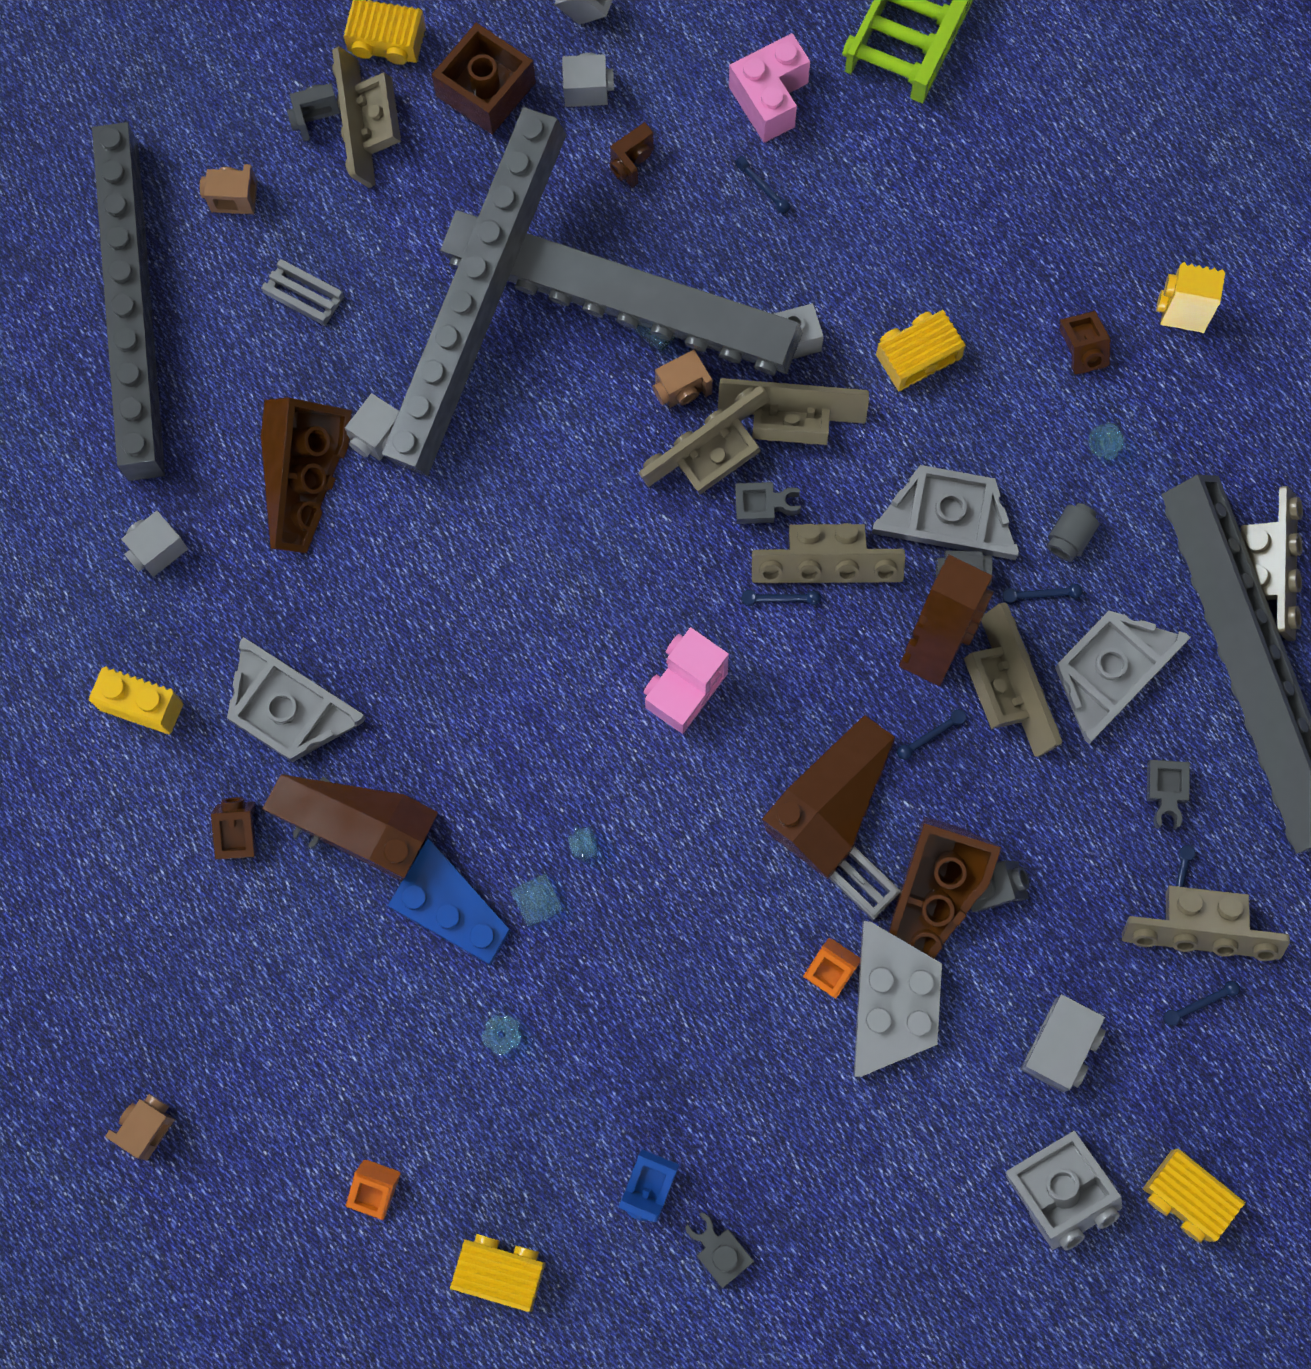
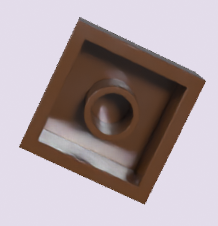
(484, 78)

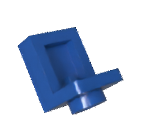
(648, 1186)

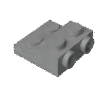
(1065, 1191)

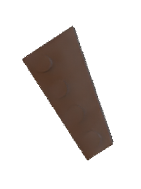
(947, 619)

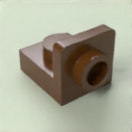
(631, 149)
(1086, 341)
(233, 828)

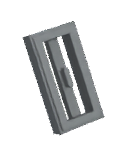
(277, 277)
(874, 872)

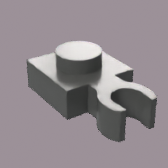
(758, 503)
(1168, 785)
(722, 1254)

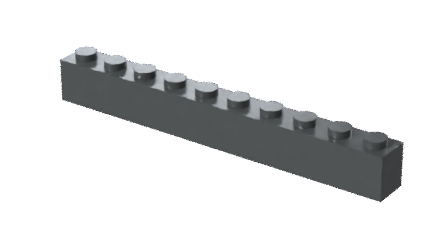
(475, 291)
(643, 300)
(128, 303)
(1247, 645)

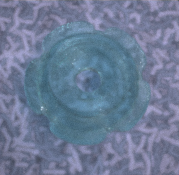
(1106, 441)
(583, 843)
(512, 1035)

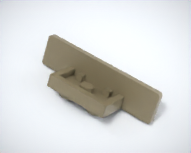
(366, 115)
(797, 410)
(713, 448)
(1274, 555)
(827, 556)
(1009, 684)
(1206, 923)

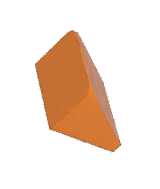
(832, 967)
(372, 1189)

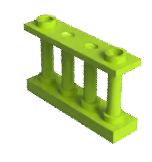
(934, 45)

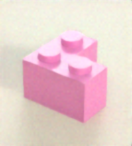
(764, 83)
(690, 680)

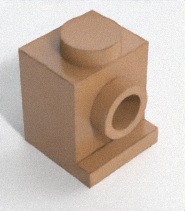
(230, 190)
(682, 380)
(142, 1127)

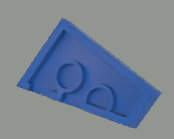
(448, 906)

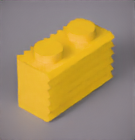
(384, 31)
(1190, 297)
(920, 349)
(136, 700)
(1193, 1197)
(498, 1274)

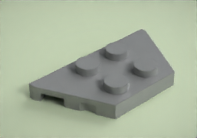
(950, 512)
(1113, 667)
(285, 706)
(895, 1001)

